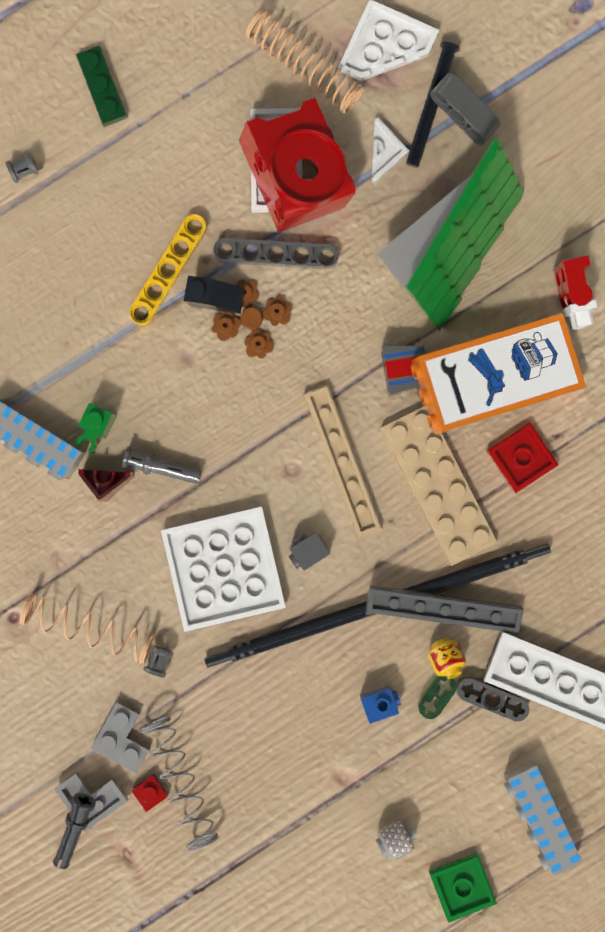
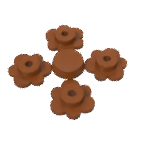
(251, 320)

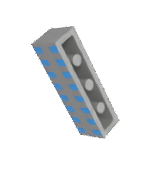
(38, 444)
(543, 818)

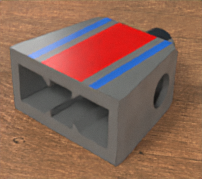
(397, 368)

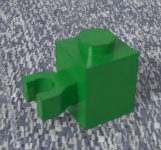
(96, 423)

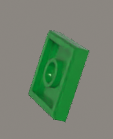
(462, 887)

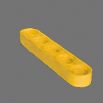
(168, 257)

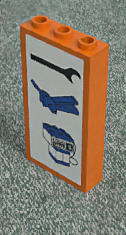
(497, 373)

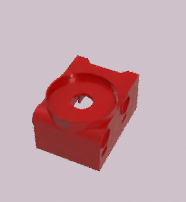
(275, 149)

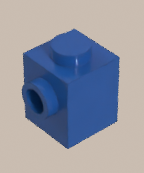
(380, 704)

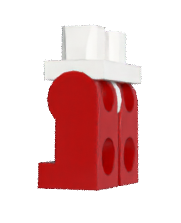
(574, 292)

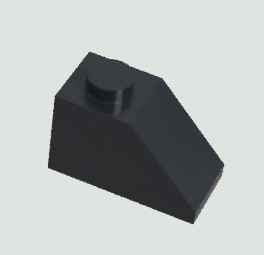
(213, 295)

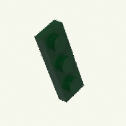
(101, 86)

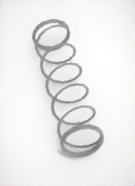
(211, 837)

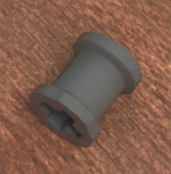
(22, 167)
(158, 661)

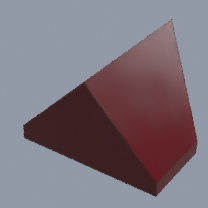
(105, 483)

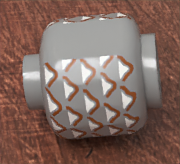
(396, 840)

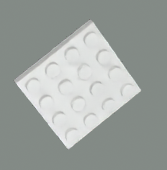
(223, 569)

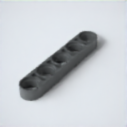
(265, 246)

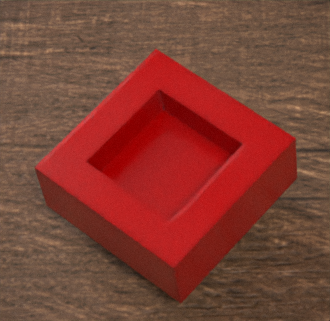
(149, 793)

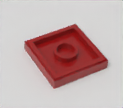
(522, 458)

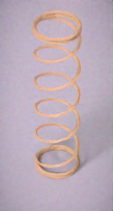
(27, 615)

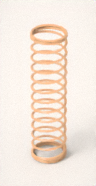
(351, 99)

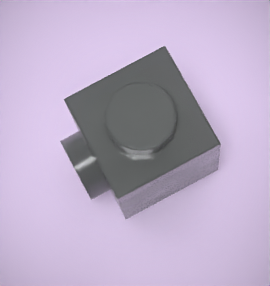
(307, 551)

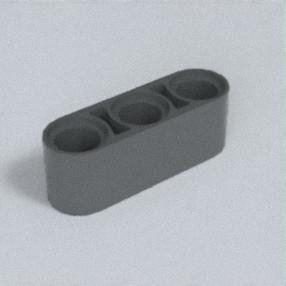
(465, 108)

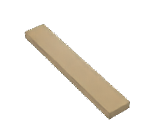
(342, 461)

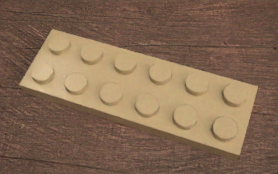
(439, 486)

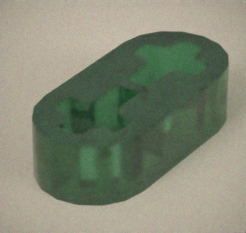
(441, 701)

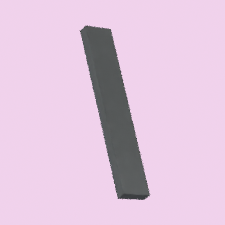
(444, 609)

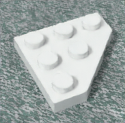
(385, 42)

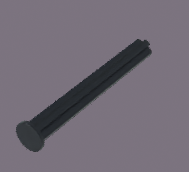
(430, 107)

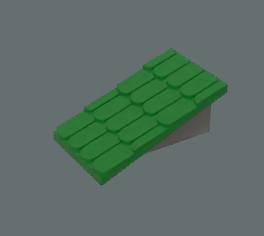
(447, 244)

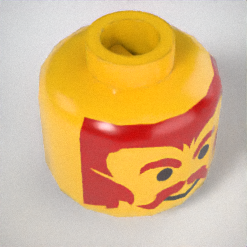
(447, 658)

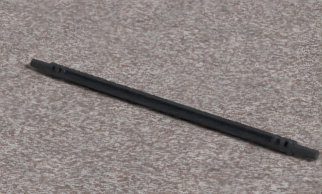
(358, 611)

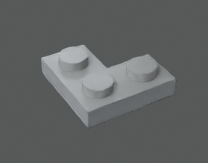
(114, 738)
(107, 797)

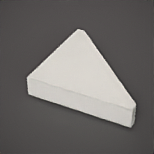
(386, 150)

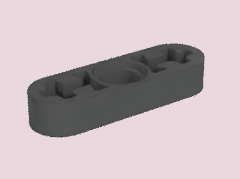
(507, 713)

